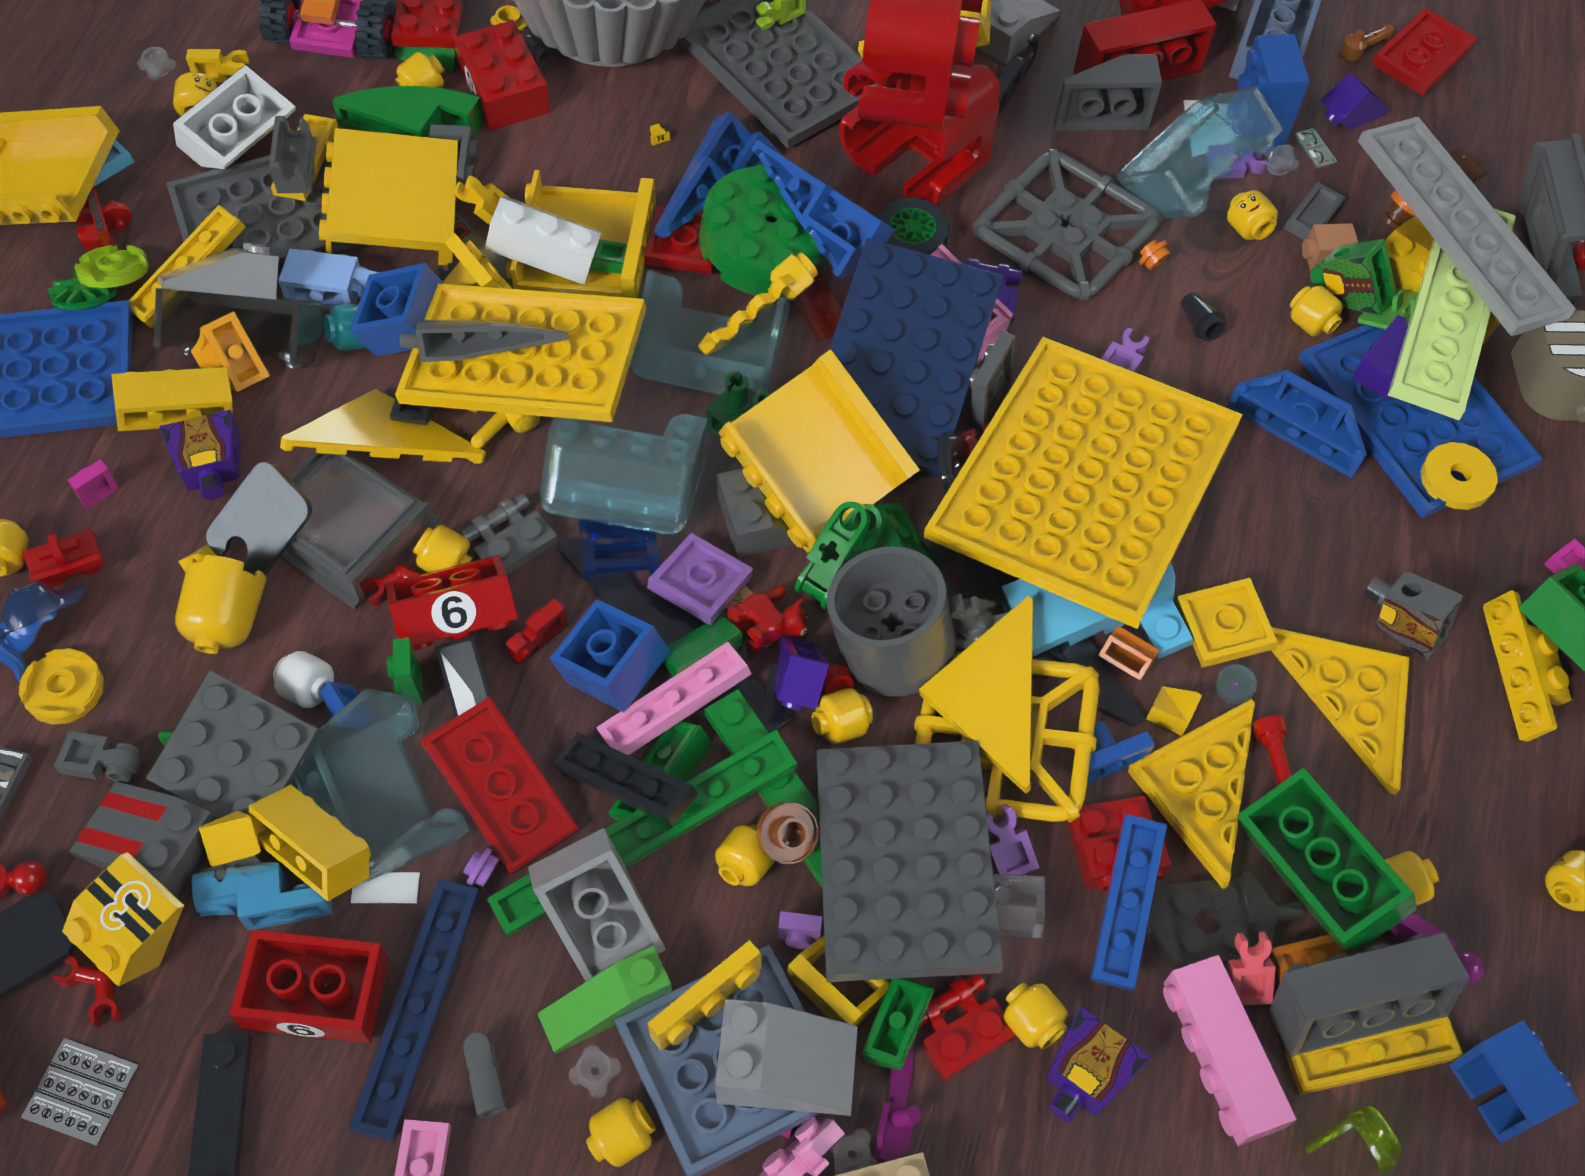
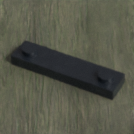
(626, 778)
(220, 1105)

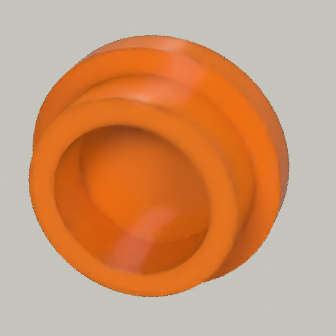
(1154, 254)

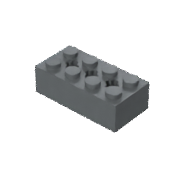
(1367, 993)

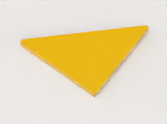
(367, 427)
(1357, 692)
(990, 693)
(1200, 786)

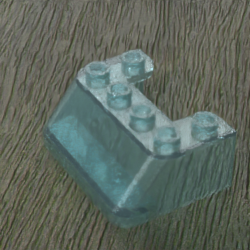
(1198, 148)
(624, 473)

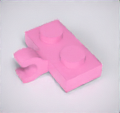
(806, 1152)

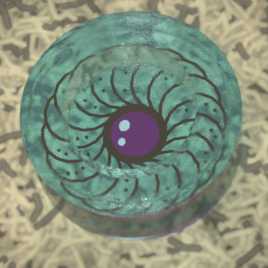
(1236, 684)

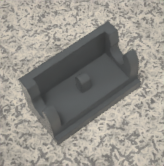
(292, 157)

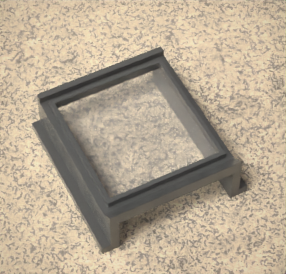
(1555, 209)
(352, 522)

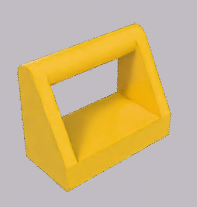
(825, 995)

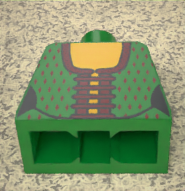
(1358, 276)

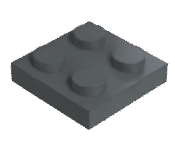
(991, 380)

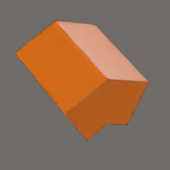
(1129, 653)

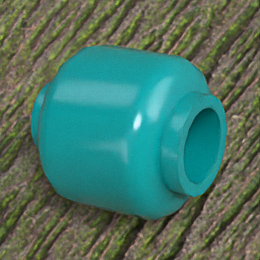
(338, 326)

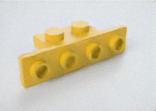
(1527, 667)

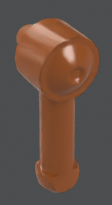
(1356, 43)

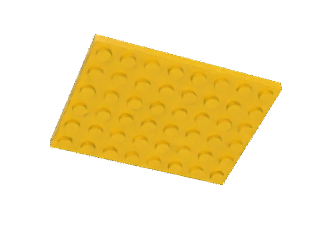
(1085, 481)

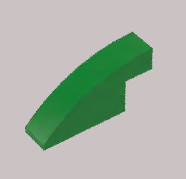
(407, 110)

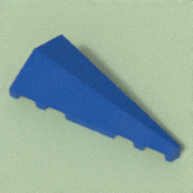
(721, 152)
(828, 216)

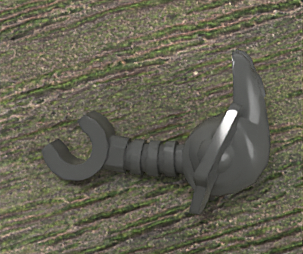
(973, 618)

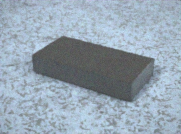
(1316, 208)

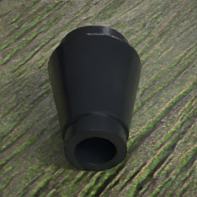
(1203, 317)

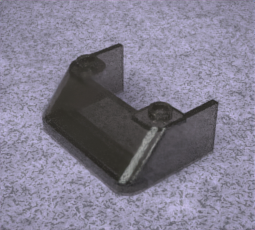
(275, 327)

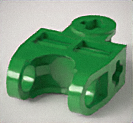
(841, 543)

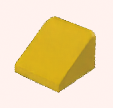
(229, 838)

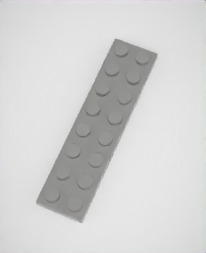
(1466, 226)

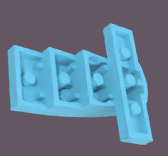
(1064, 620)

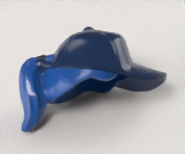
(25, 614)

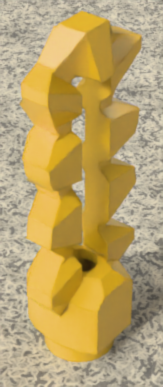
(787, 279)

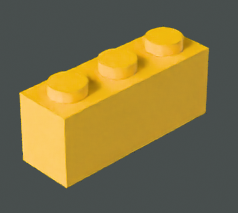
(169, 396)
(310, 842)

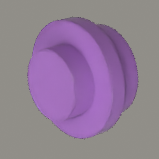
(480, 868)

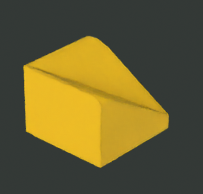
(1174, 709)

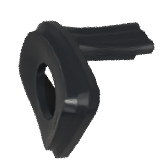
(948, 446)

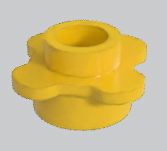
(508, 13)

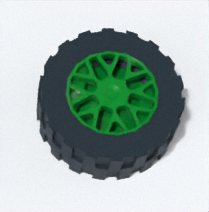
(916, 224)

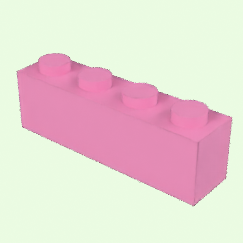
(1228, 1051)

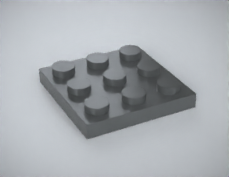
(231, 749)

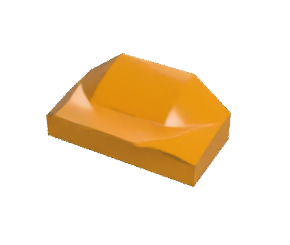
(227, 345)

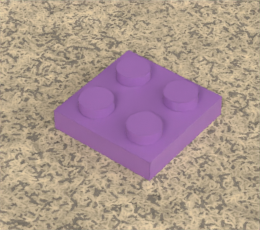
(700, 578)

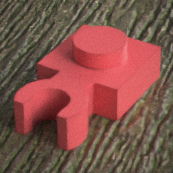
(1254, 972)

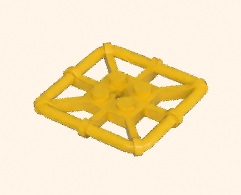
(1082, 742)

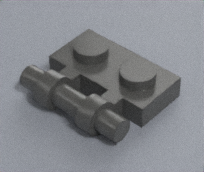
(517, 543)

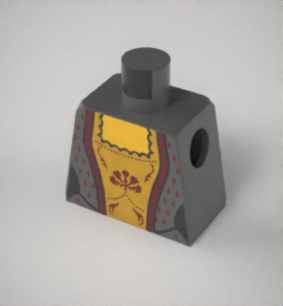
(1415, 611)

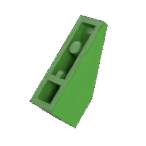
(604, 998)

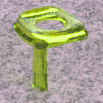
(1375, 1133)

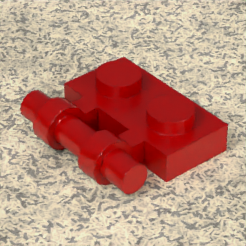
(970, 1036)

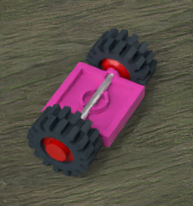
(357, 24)

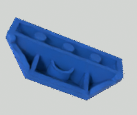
(1303, 418)

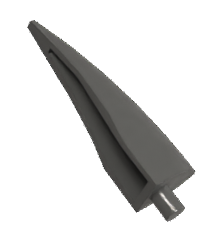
(473, 338)

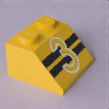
(124, 920)

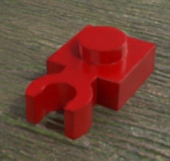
(540, 629)

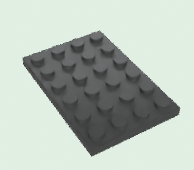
(780, 74)
(247, 195)
(906, 863)

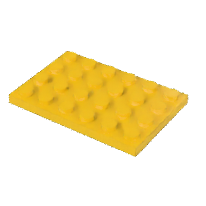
(555, 379)

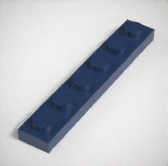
(415, 1012)

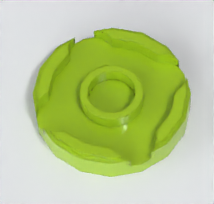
(111, 267)

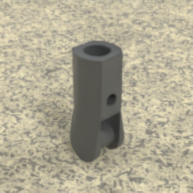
(484, 1076)

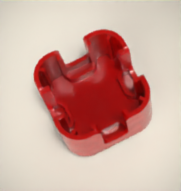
(920, 41)
(954, 152)

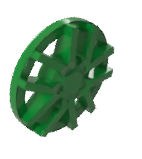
(73, 295)

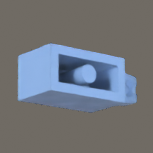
(323, 277)

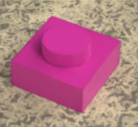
(93, 484)
(1567, 556)

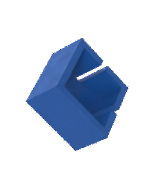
(1531, 1081)

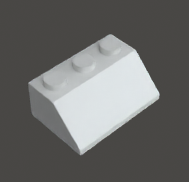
(230, 120)
(542, 239)

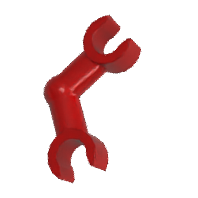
(400, 572)
(103, 989)

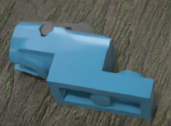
(257, 894)

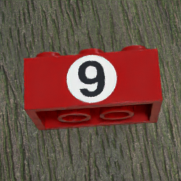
(502, 74)
(451, 602)
(310, 986)

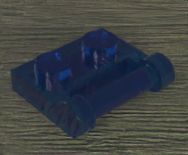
(605, 538)

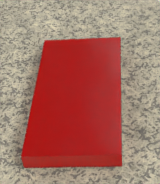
(499, 785)

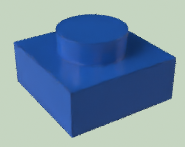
(337, 696)

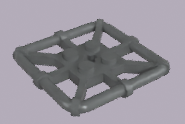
(1069, 242)

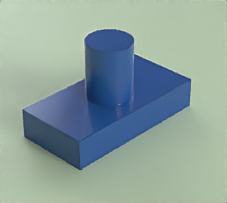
(1114, 756)

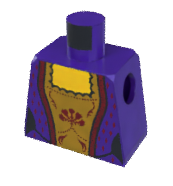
(205, 451)
(1091, 1066)

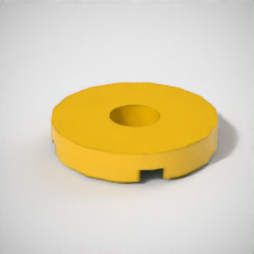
(1469, 461)

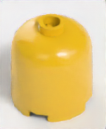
(218, 603)

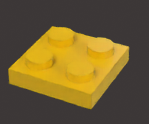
(1226, 622)

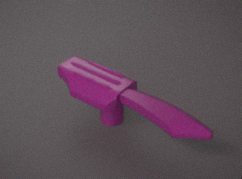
(896, 1119)

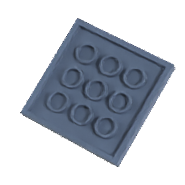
(684, 1076)

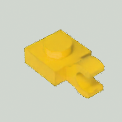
(214, 64)
(484, 197)

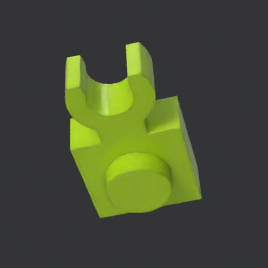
(779, 11)

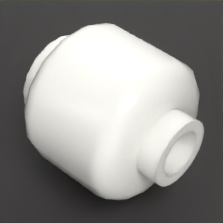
(301, 677)

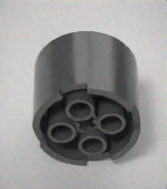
(891, 620)

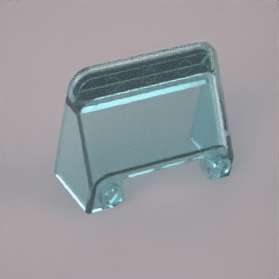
(671, 337)
(369, 784)

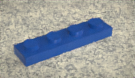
(1128, 902)

